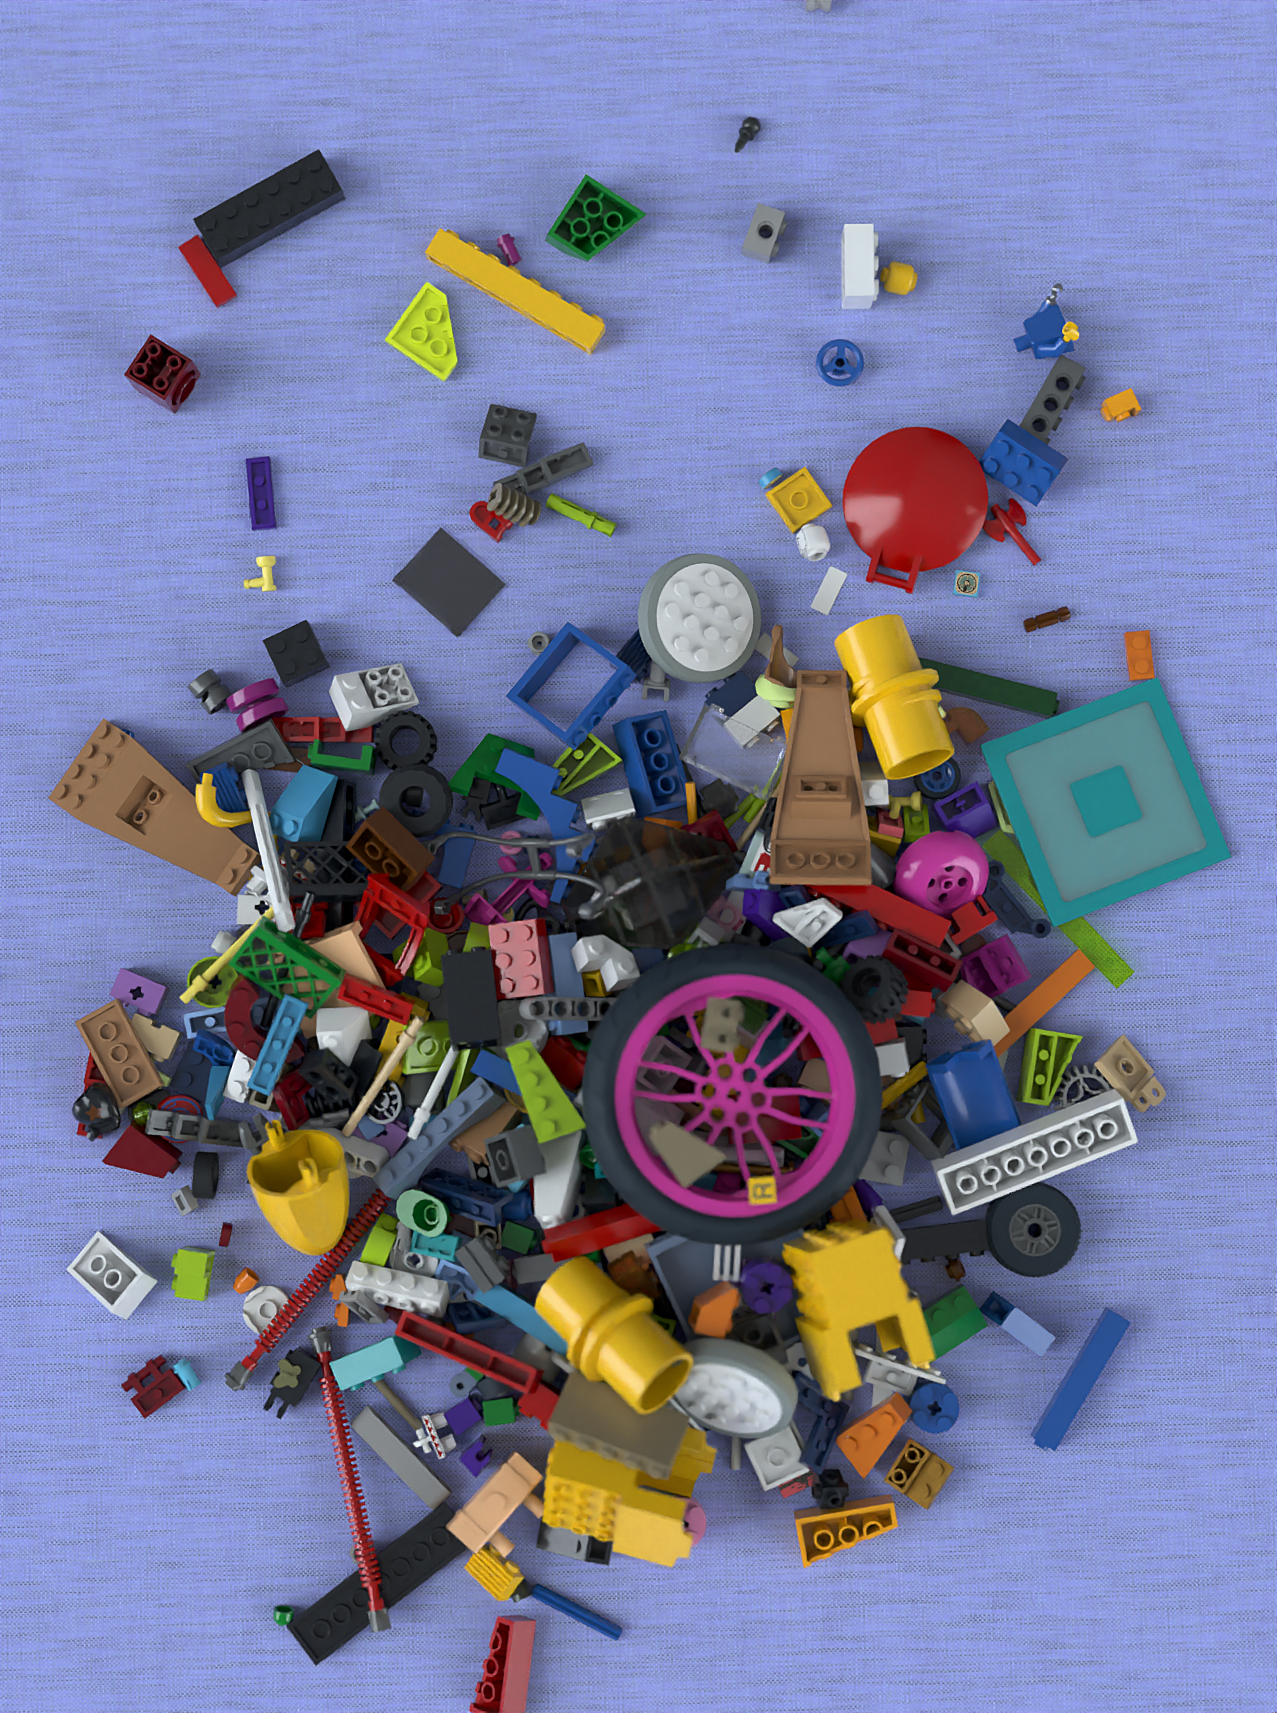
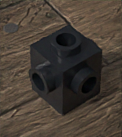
(829, 1489)

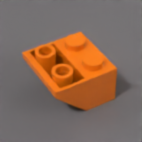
(713, 1310)

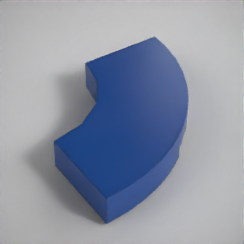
(214, 1047)

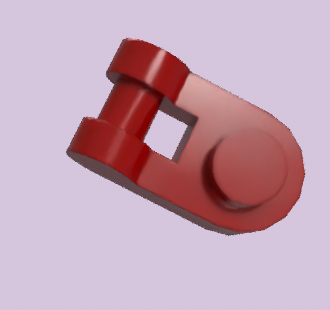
(482, 518)

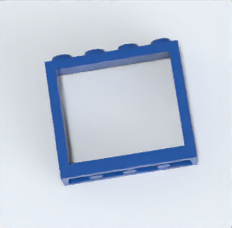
(546, 665)

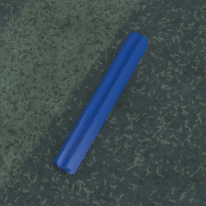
(576, 1612)

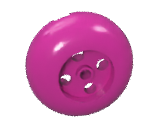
(929, 860)

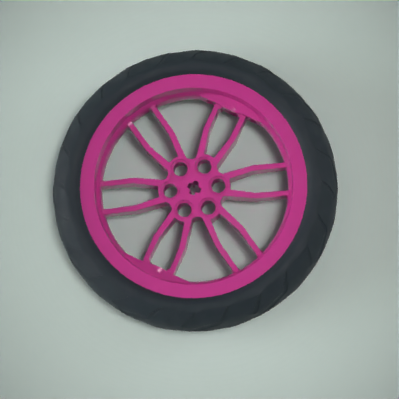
(680, 988)

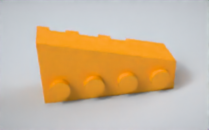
(831, 1530)

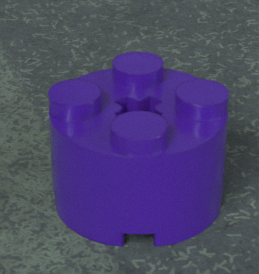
(778, 1287)

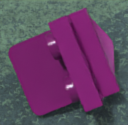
(994, 967)

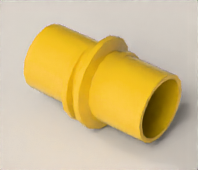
(893, 697)
(613, 1335)

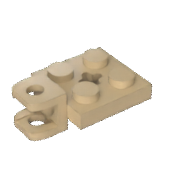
(1135, 1080)

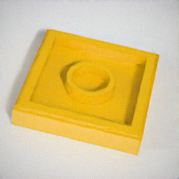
(798, 500)

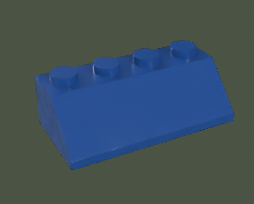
(651, 763)

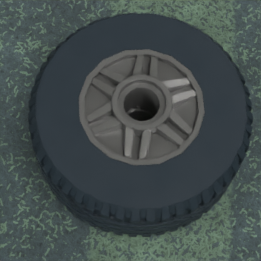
(1054, 1238)

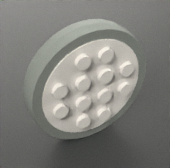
(699, 618)
(736, 1389)

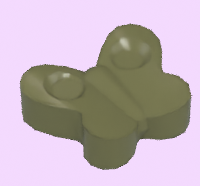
(288, 1374)

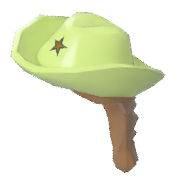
(780, 679)

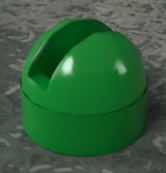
(283, 1614)

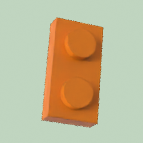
(1139, 655)

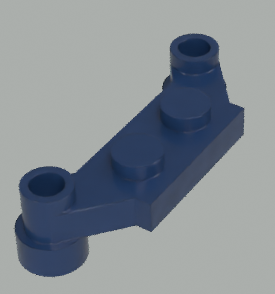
(1008, 908)

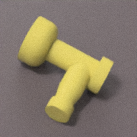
(266, 581)
(896, 803)

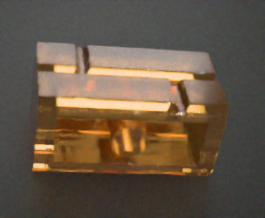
(632, 1275)

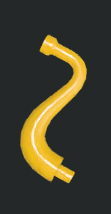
(211, 813)

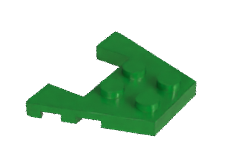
(483, 764)

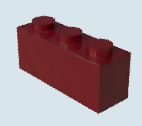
(921, 960)

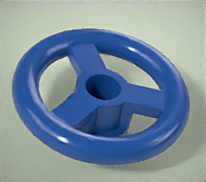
(839, 371)

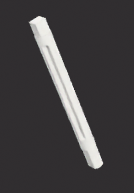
(268, 850)

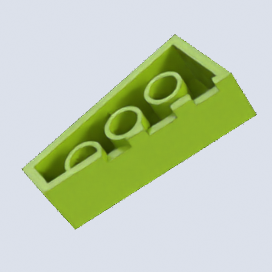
(544, 1098)

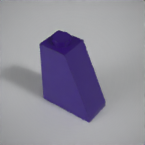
(760, 907)

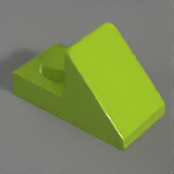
(915, 823)

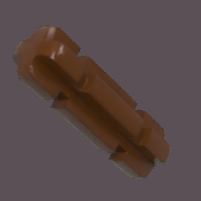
(1046, 619)

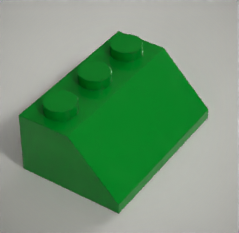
(952, 1320)

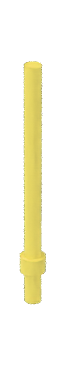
(200, 983)

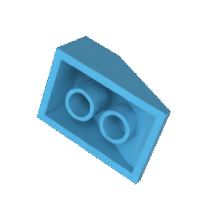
(304, 805)

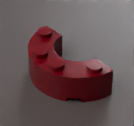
(240, 1025)

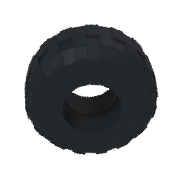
(434, 784)

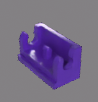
(475, 1459)

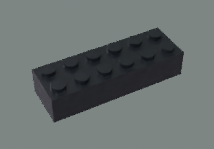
(269, 208)

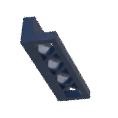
(461, 1199)

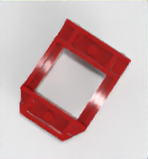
(385, 894)

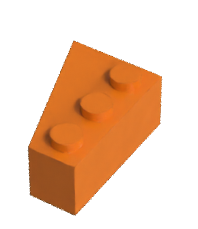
(872, 1432)

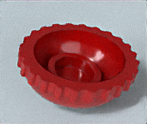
(445, 923)

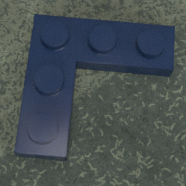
(847, 929)
(827, 1426)

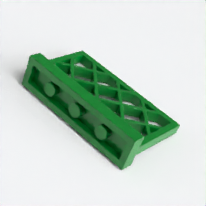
(295, 950)

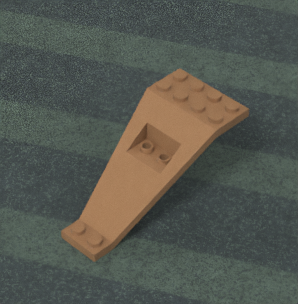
(139, 801)
(820, 806)

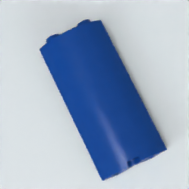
(973, 1093)

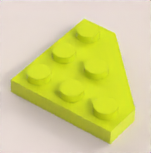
(426, 333)

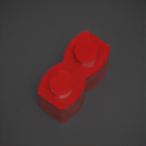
(564, 1061)

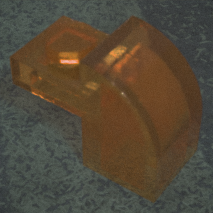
(966, 723)

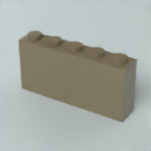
(604, 1422)

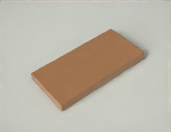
(119, 1053)

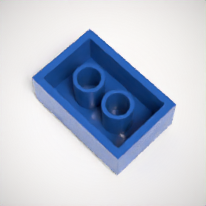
(1022, 462)

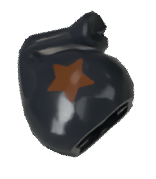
(97, 1110)

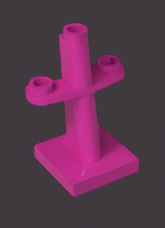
(483, 913)

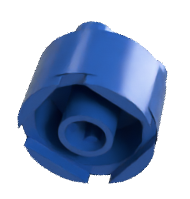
(940, 1419)

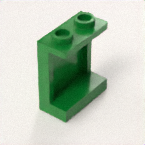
(364, 766)

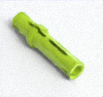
(586, 517)

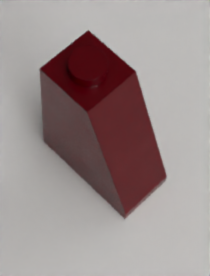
(143, 1153)

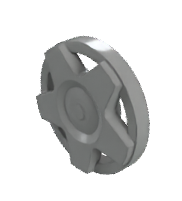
(565, 1364)

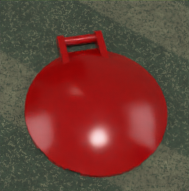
(914, 502)

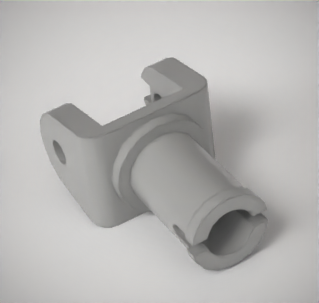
(656, 681)

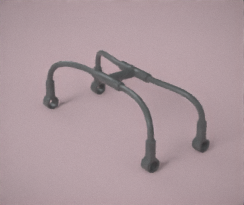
(574, 849)

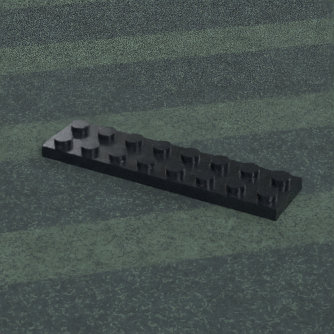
(402, 1569)

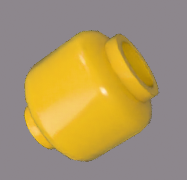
(898, 278)

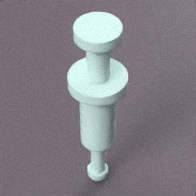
(362, 813)

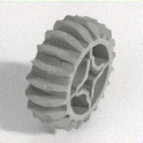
(1081, 1086)

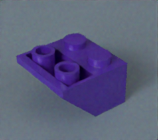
(965, 812)

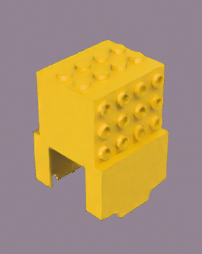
(846, 1281)
(605, 1501)

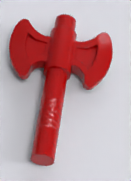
(1006, 522)

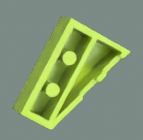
(584, 764)
(1043, 1064)

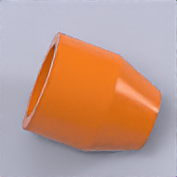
(245, 1280)

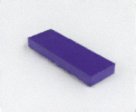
(261, 493)

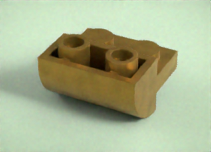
(919, 1473)

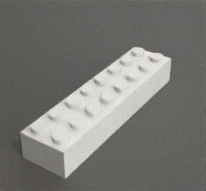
(1034, 1151)

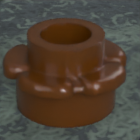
(955, 1269)

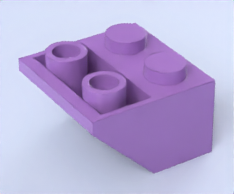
(865, 946)

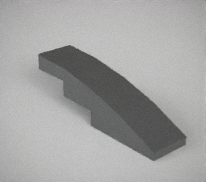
(549, 470)
(193, 1127)

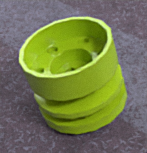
(211, 996)

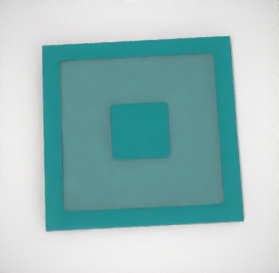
(1105, 801)

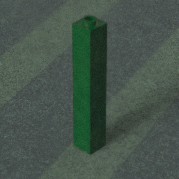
(993, 690)

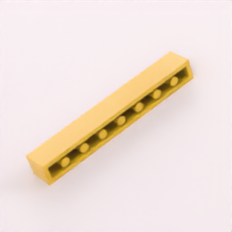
(515, 291)

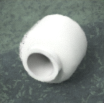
(813, 542)

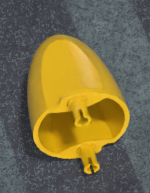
(302, 1187)

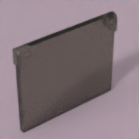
(449, 582)

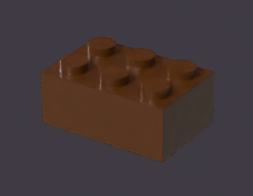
(390, 848)

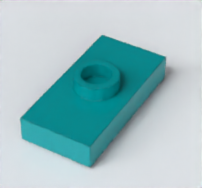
(439, 1247)

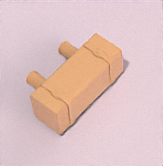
(494, 1502)

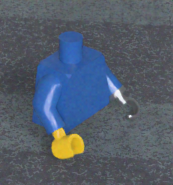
(1047, 331)

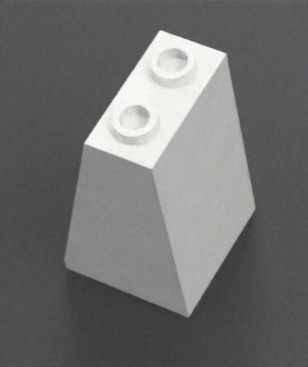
(559, 1187)

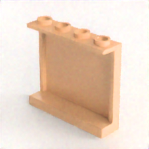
(345, 950)

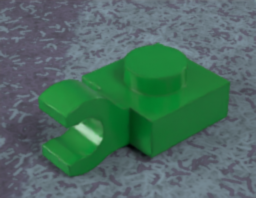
(834, 967)

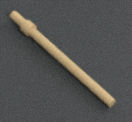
(406, 1040)

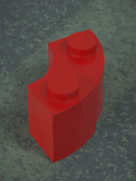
(919, 999)

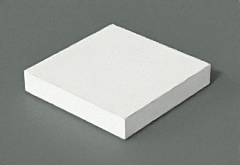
(776, 1458)

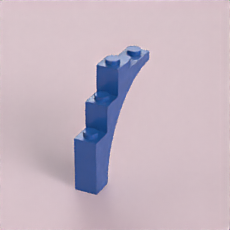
(539, 781)

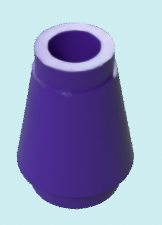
(867, 1197)

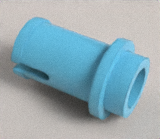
(186, 1374)

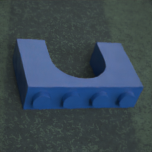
(457, 854)

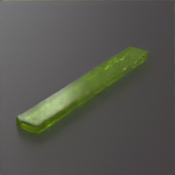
(1077, 930)

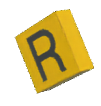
(762, 1190)

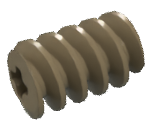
(514, 505)

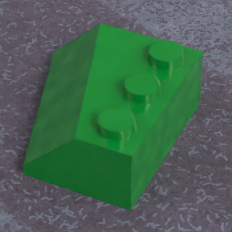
(592, 220)

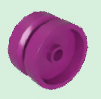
(257, 704)

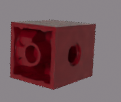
(162, 374)

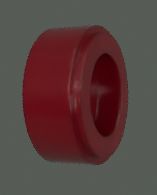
(225, 1234)

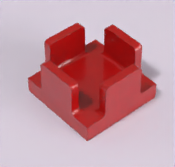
(969, 921)

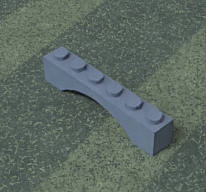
(466, 1110)

